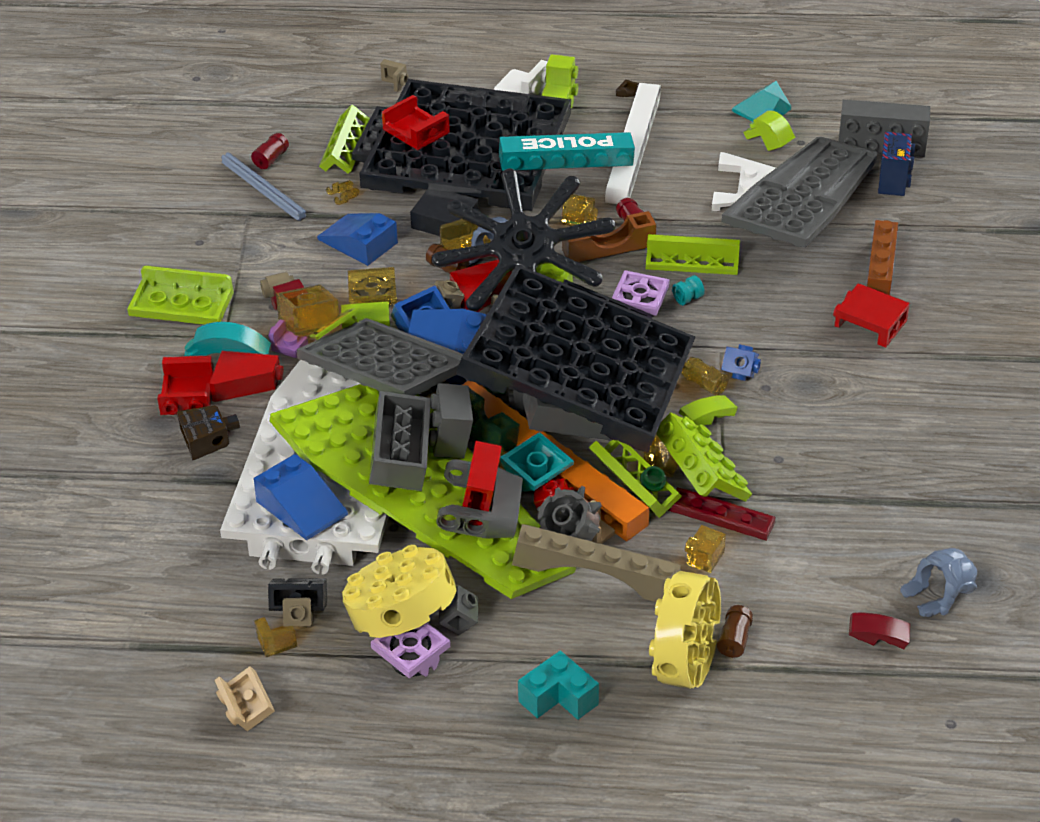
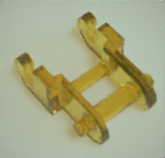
(346, 190)

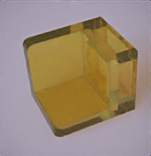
(274, 640)

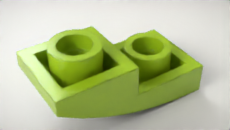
(705, 409)

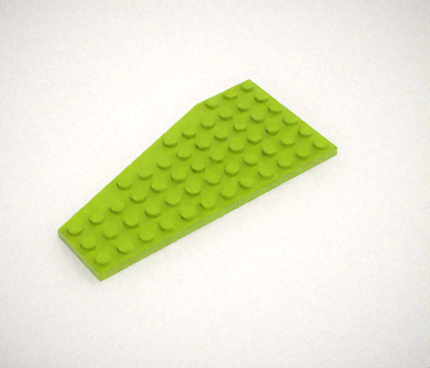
(337, 439)

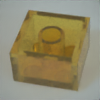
(306, 309)

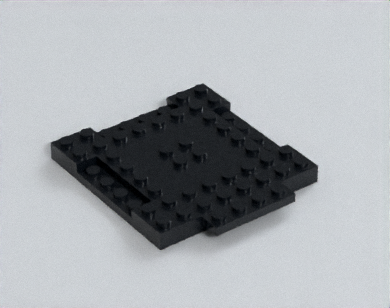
(468, 156)
(579, 355)

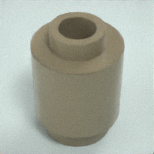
(274, 280)

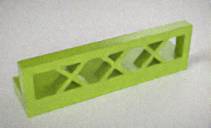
(342, 135)
(693, 251)
(628, 479)

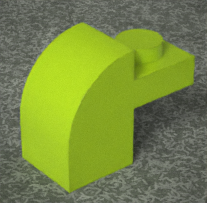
(772, 128)

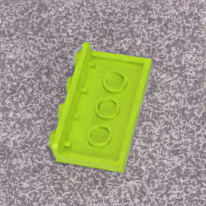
(181, 295)
(701, 457)

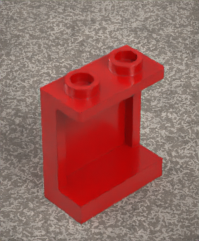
(413, 124)
(873, 311)
(185, 383)

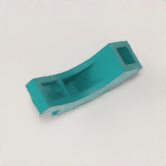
(226, 337)

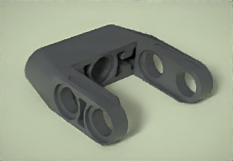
(504, 508)

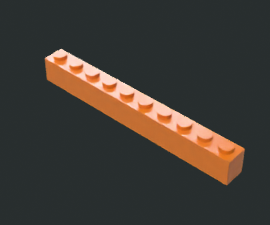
(618, 509)

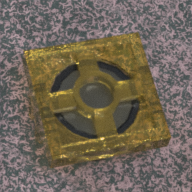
(372, 286)

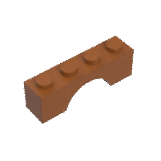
(628, 237)
(882, 256)

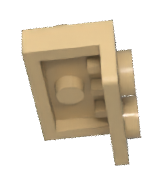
(244, 699)

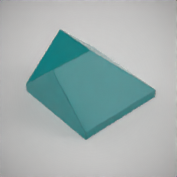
(765, 99)
(536, 462)

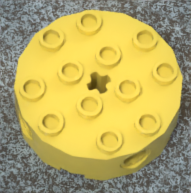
(399, 591)
(685, 629)

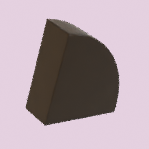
(627, 89)

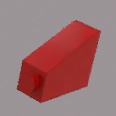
(471, 277)
(244, 374)
(481, 477)

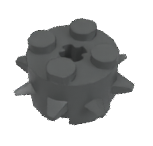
(570, 514)

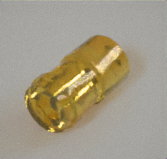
(706, 376)

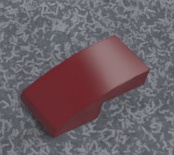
(872, 627)

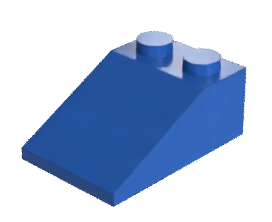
(362, 236)
(424, 300)
(446, 326)
(298, 497)

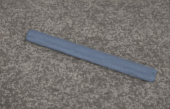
(263, 186)

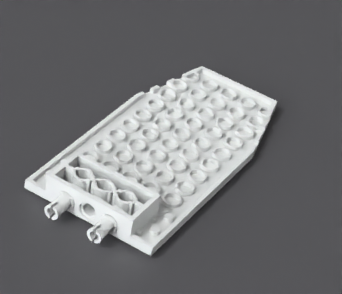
(267, 534)

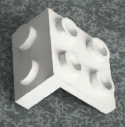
(525, 82)

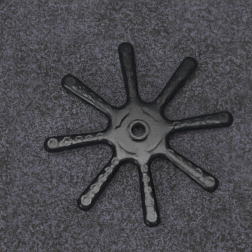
(523, 238)

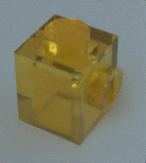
(578, 210)
(705, 548)

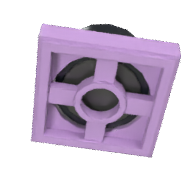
(641, 291)
(412, 651)

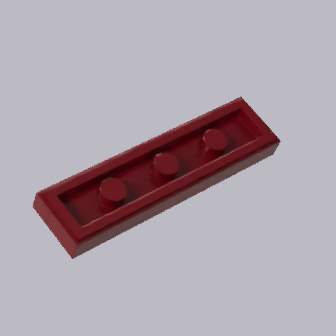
(723, 514)

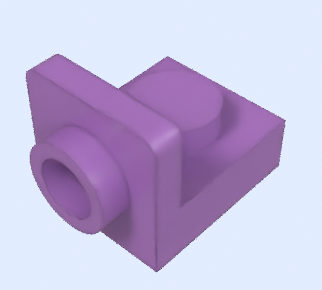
(285, 341)

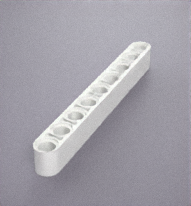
(639, 124)

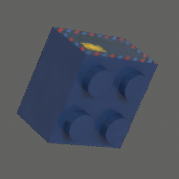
(896, 164)

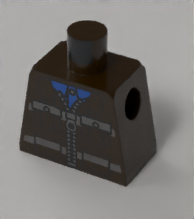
(205, 430)

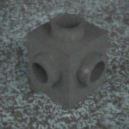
(461, 612)

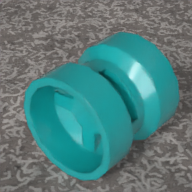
(685, 291)

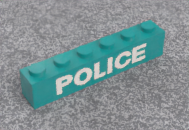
(566, 151)

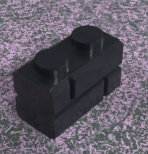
(297, 588)

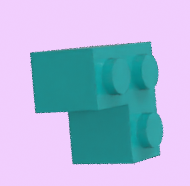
(558, 682)

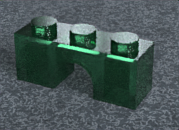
(495, 430)

